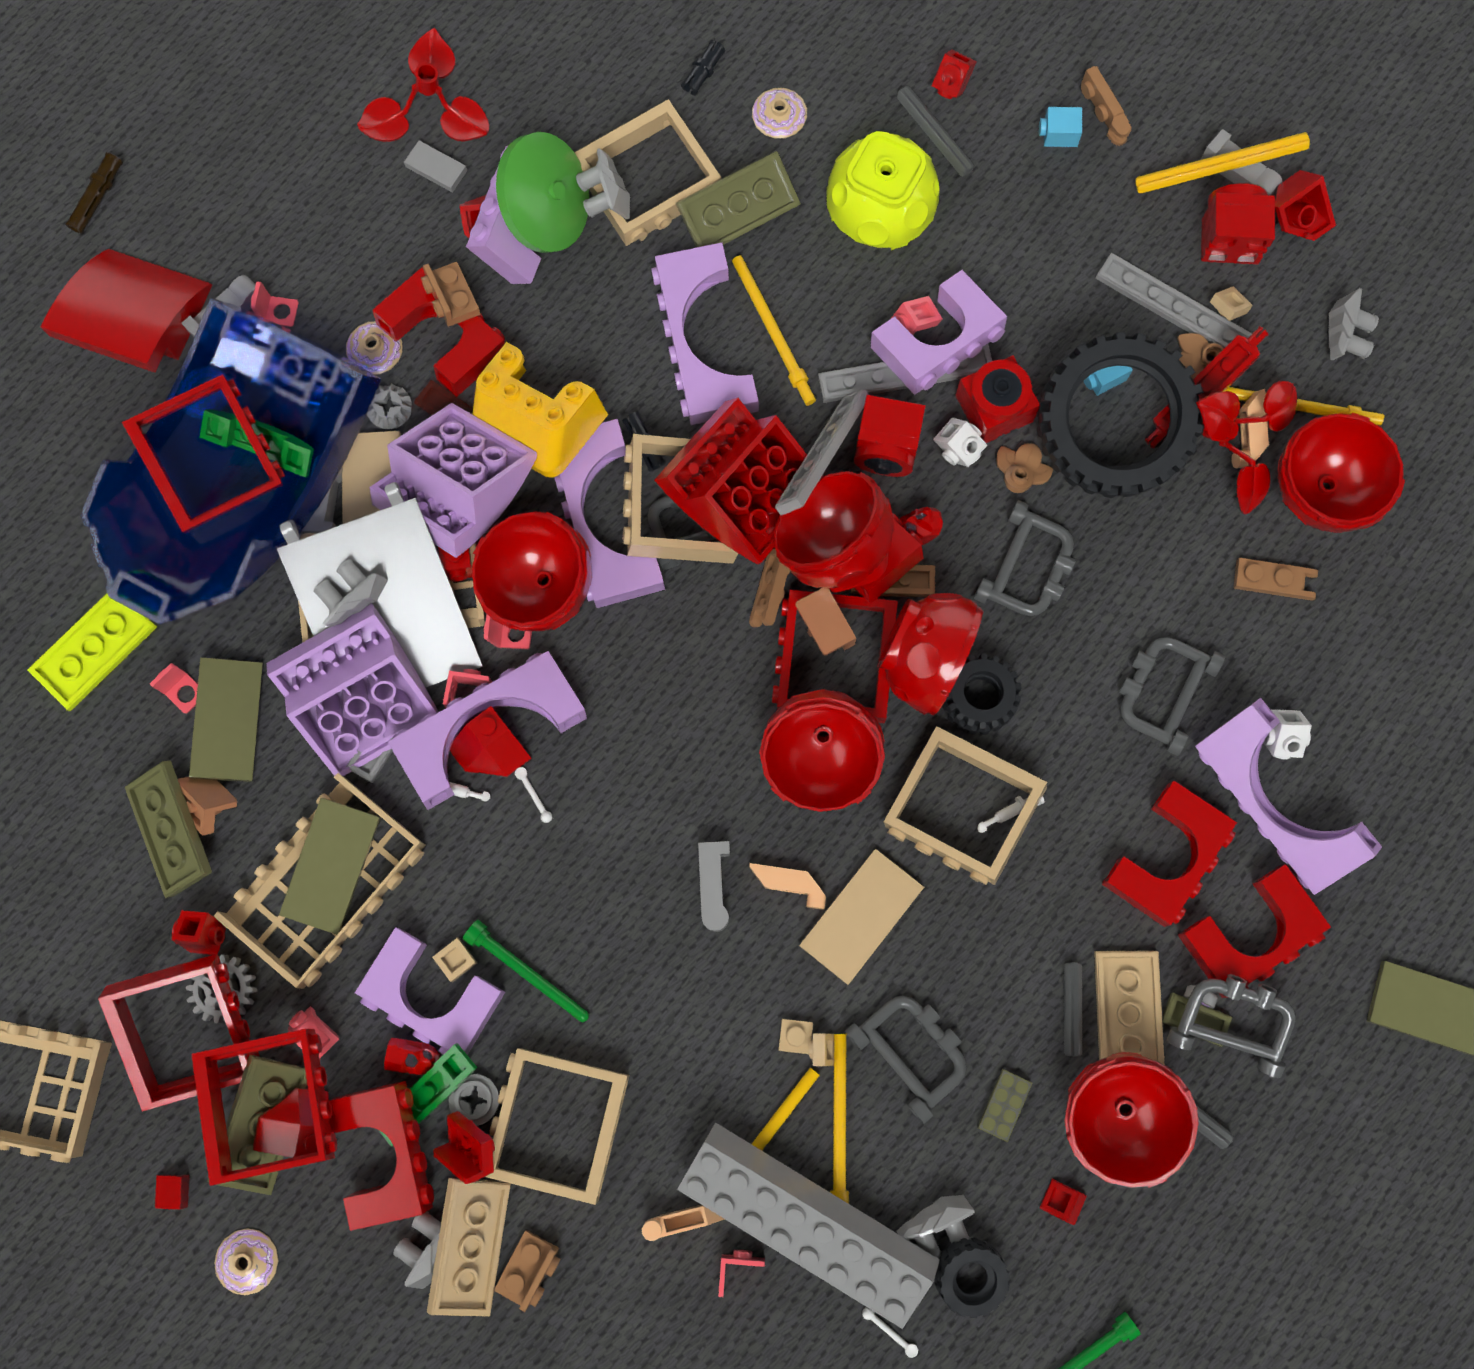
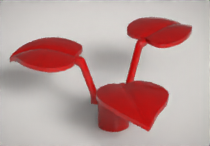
(429, 62)
(1221, 425)

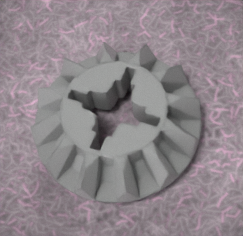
(397, 415)
(486, 1090)

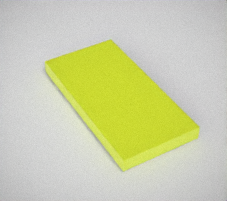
(90, 650)

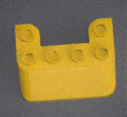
(546, 425)

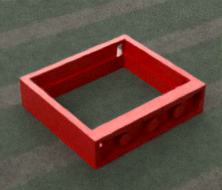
(230, 390)
(786, 638)
(130, 1045)
(213, 1115)

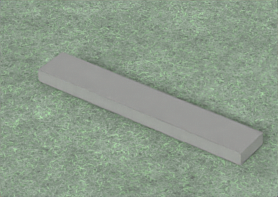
(1168, 302)
(880, 378)
(821, 453)

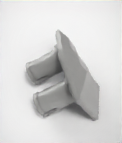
(614, 193)
(1342, 322)
(363, 593)
(942, 1214)
(420, 1261)

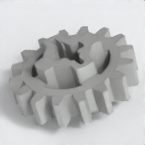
(210, 1004)

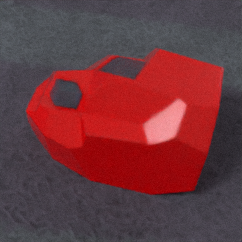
(924, 522)
(410, 1056)

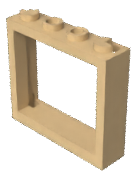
(630, 135)
(660, 547)
(988, 762)
(507, 1099)

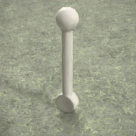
(521, 774)
(910, 1349)

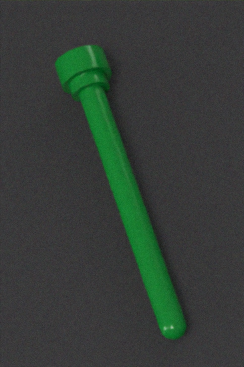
(480, 936)
(1122, 1330)

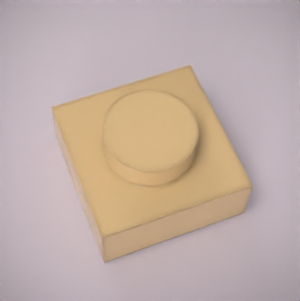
(1231, 303)
(454, 960)
(795, 1036)
(822, 1049)

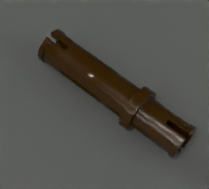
(94, 192)

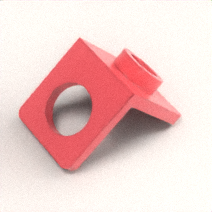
(264, 306)
(499, 635)
(468, 676)
(170, 681)
(739, 1257)

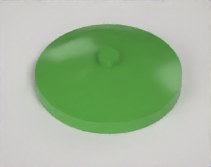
(541, 192)

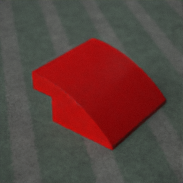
(126, 309)
(734, 477)

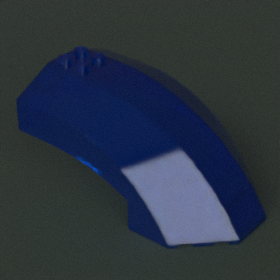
(285, 385)

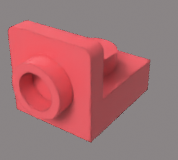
(918, 314)
(311, 1021)

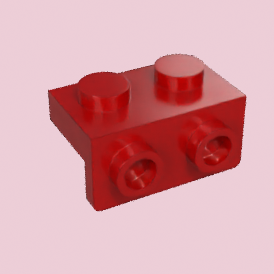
(468, 1150)

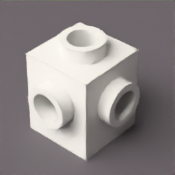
(960, 442)
(1289, 736)

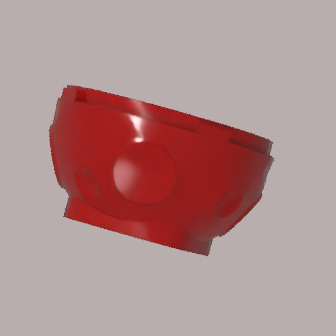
(1356, 463)
(838, 534)
(517, 558)
(929, 648)
(822, 770)
(1136, 1145)

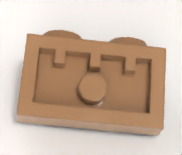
(451, 293)
(527, 1269)

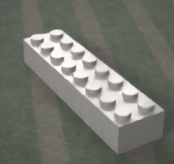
(810, 1226)

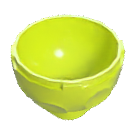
(881, 207)

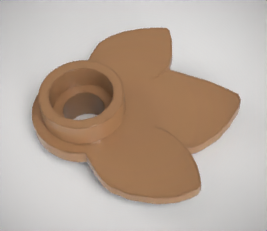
(1195, 351)
(1023, 463)

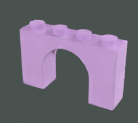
(496, 244)
(922, 364)
(386, 989)

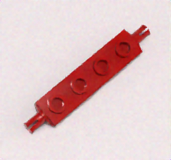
(1217, 375)

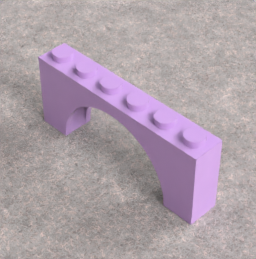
(682, 280)
(613, 574)
(532, 686)
(1314, 855)

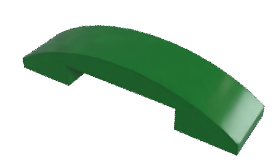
(287, 449)
(439, 1083)

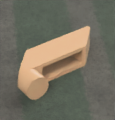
(1253, 435)
(790, 881)
(678, 1222)

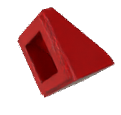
(172, 1191)
(1063, 1202)

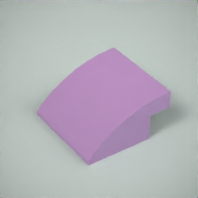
(458, 473)
(350, 690)

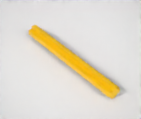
(1222, 162)

